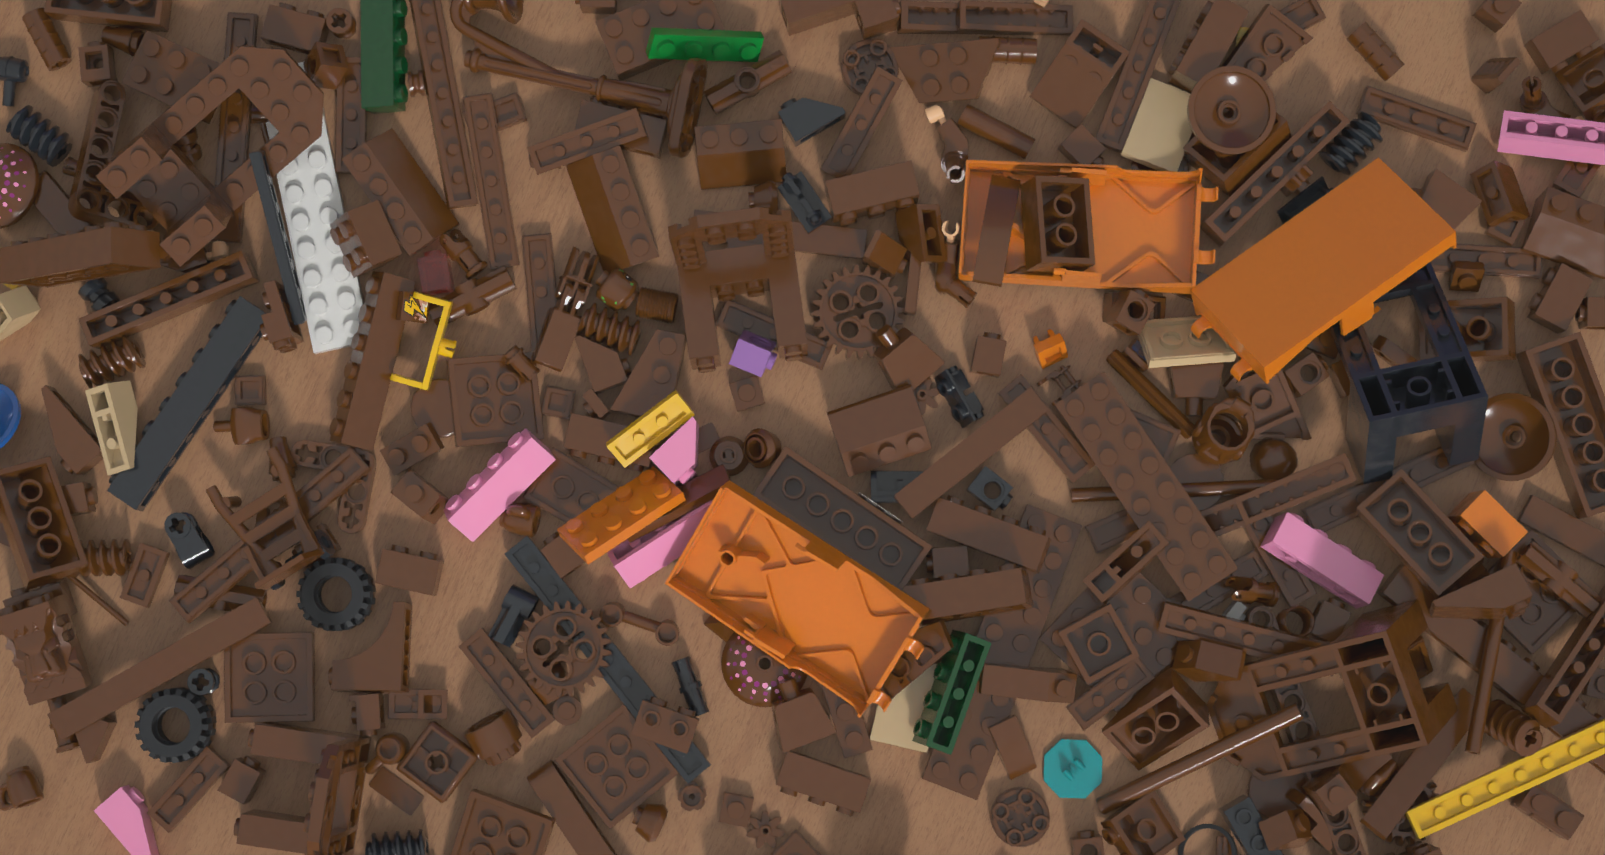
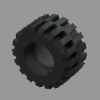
(312, 587)
(151, 725)

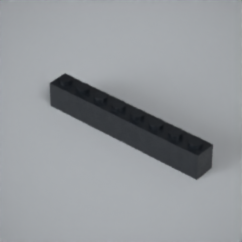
(189, 404)

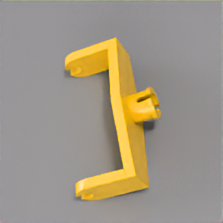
(439, 345)

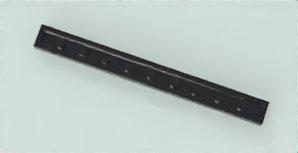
(620, 674)

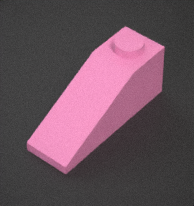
(128, 820)

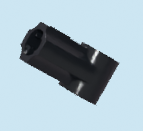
(515, 610)

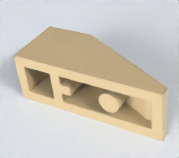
(115, 423)

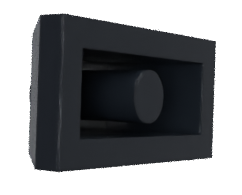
(808, 118)

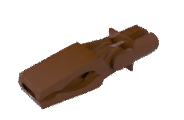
(561, 325)

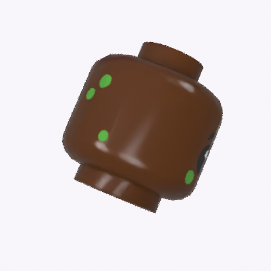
(616, 289)

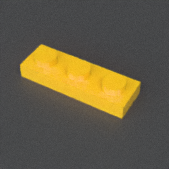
(650, 428)

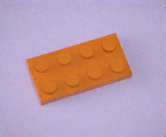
(621, 514)

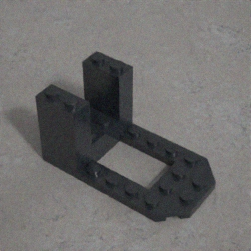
(1413, 396)

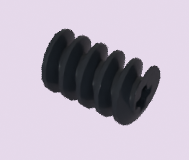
(38, 136)
(1352, 143)
(398, 846)

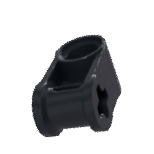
(191, 543)

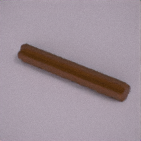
(1150, 393)

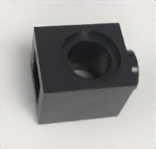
(986, 476)

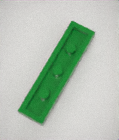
(704, 44)

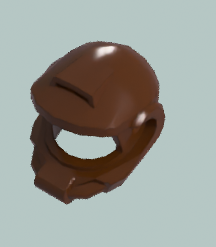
(1218, 436)

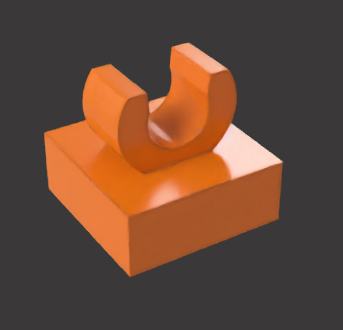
(1050, 350)

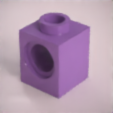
(753, 353)

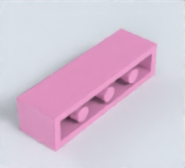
(1552, 137)
(498, 484)
(656, 549)
(1322, 560)

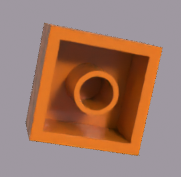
(1487, 524)

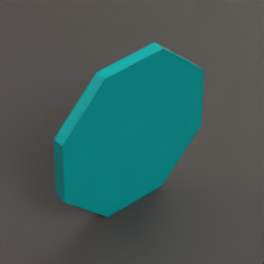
(1072, 768)

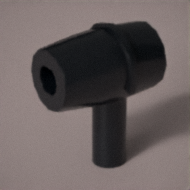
(12, 71)

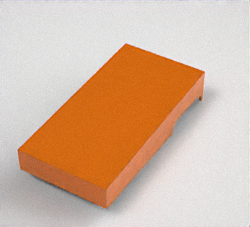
(1140, 222)
(1320, 270)

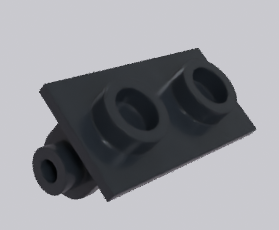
(1303, 200)
(803, 201)
(951, 386)

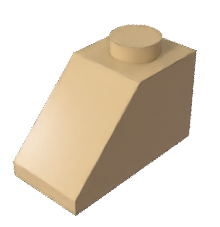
(16, 310)

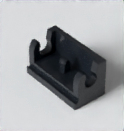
(888, 483)

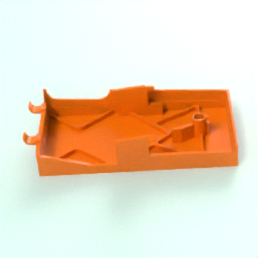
(797, 597)

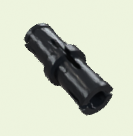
(690, 686)

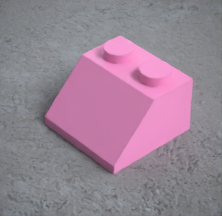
(679, 454)

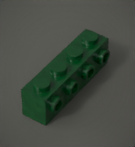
(383, 56)
(951, 692)

